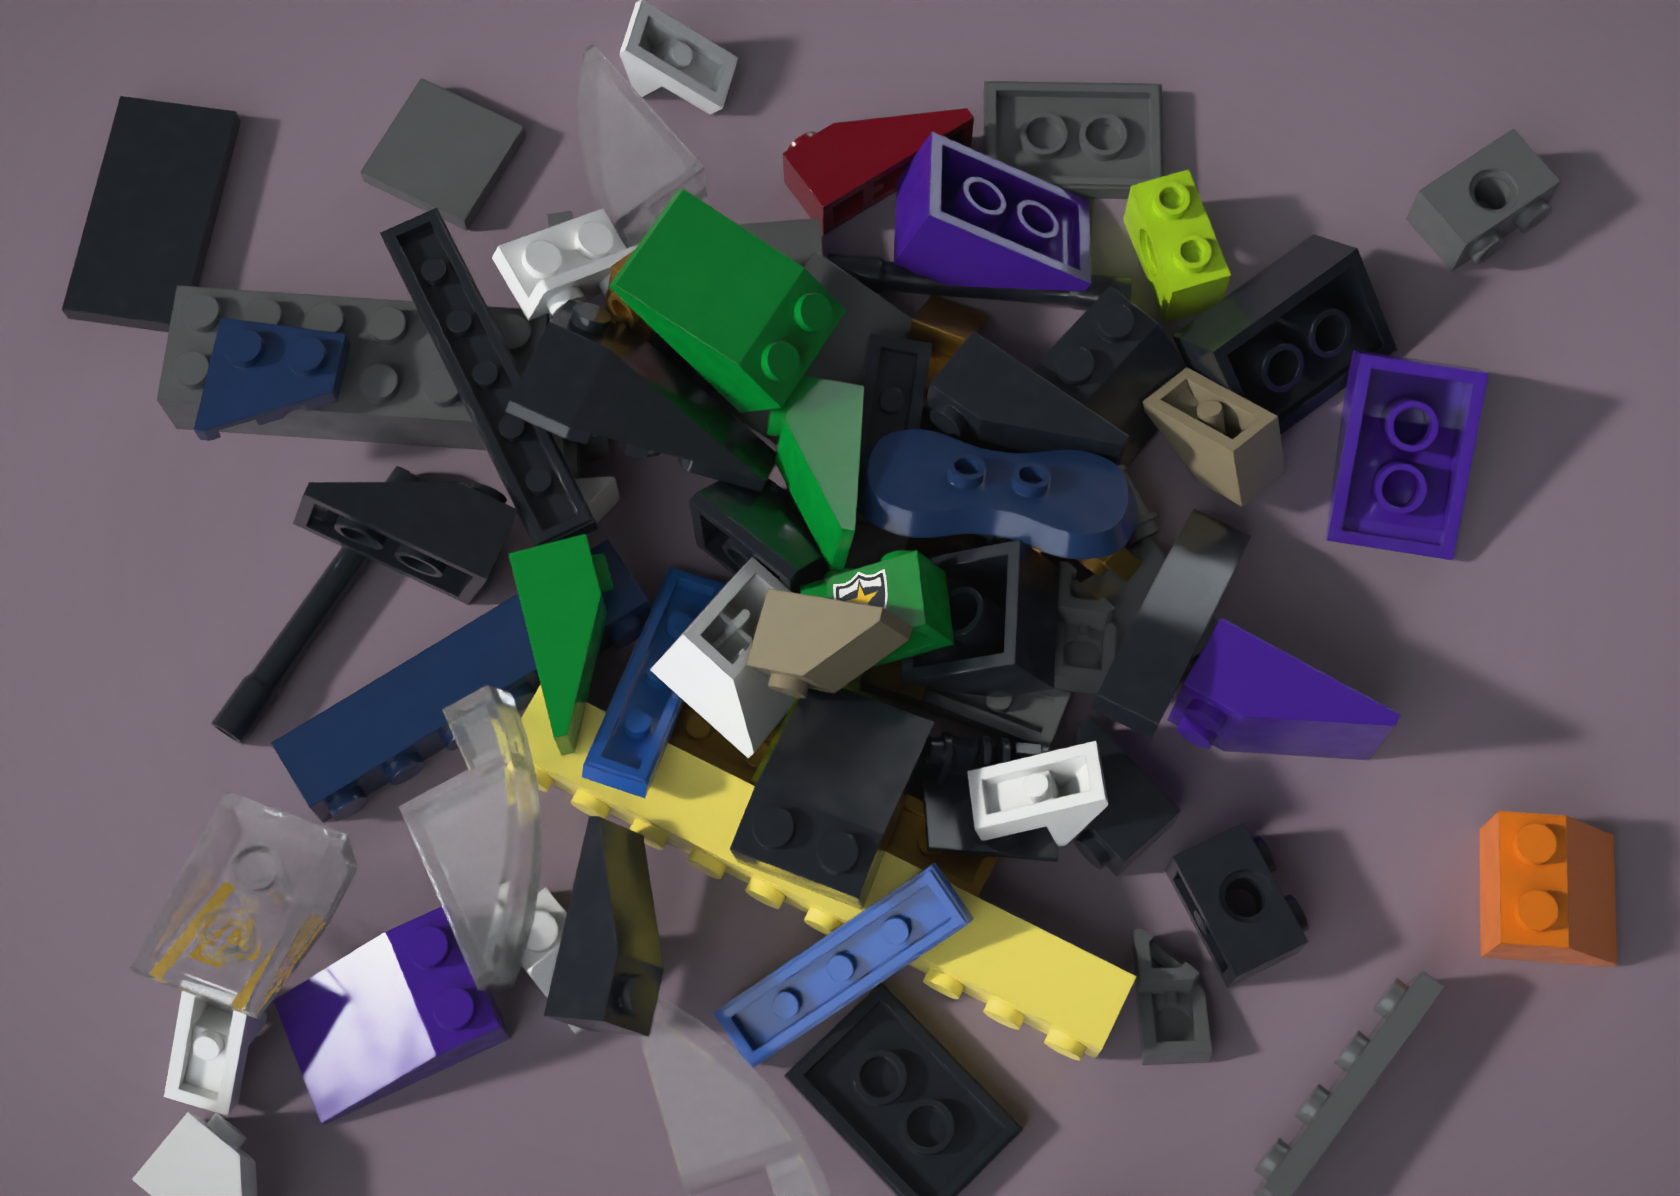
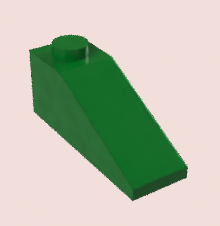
(820, 459)
(565, 622)

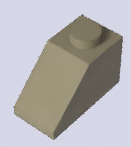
(1218, 435)
(820, 641)

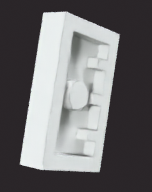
(561, 263)

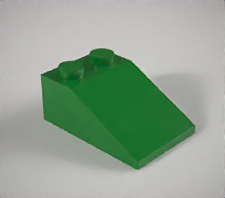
(728, 303)

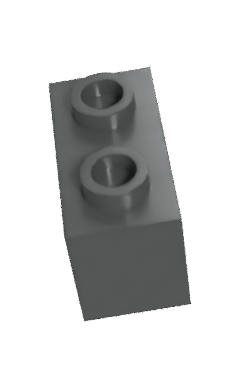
(1502, 174)

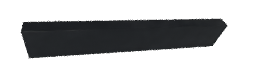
(486, 379)

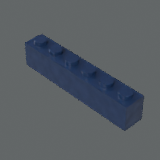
(399, 719)

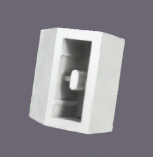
(711, 657)

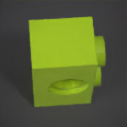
(1176, 246)

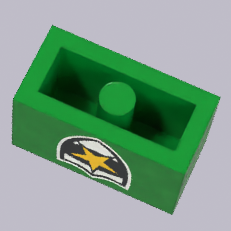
(903, 585)

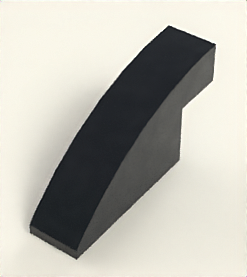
(1170, 624)

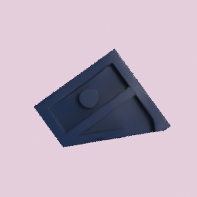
(267, 373)

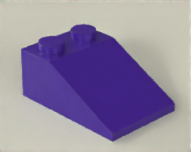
(988, 223)
(1404, 454)
(1268, 702)
(388, 1017)

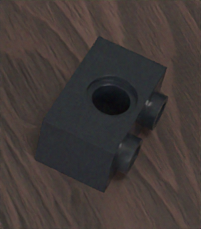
(1238, 943)

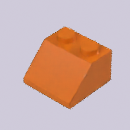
(1547, 890)

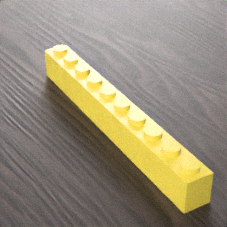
(995, 958)

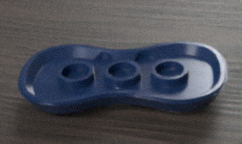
(1050, 500)

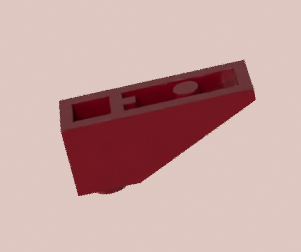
(859, 161)

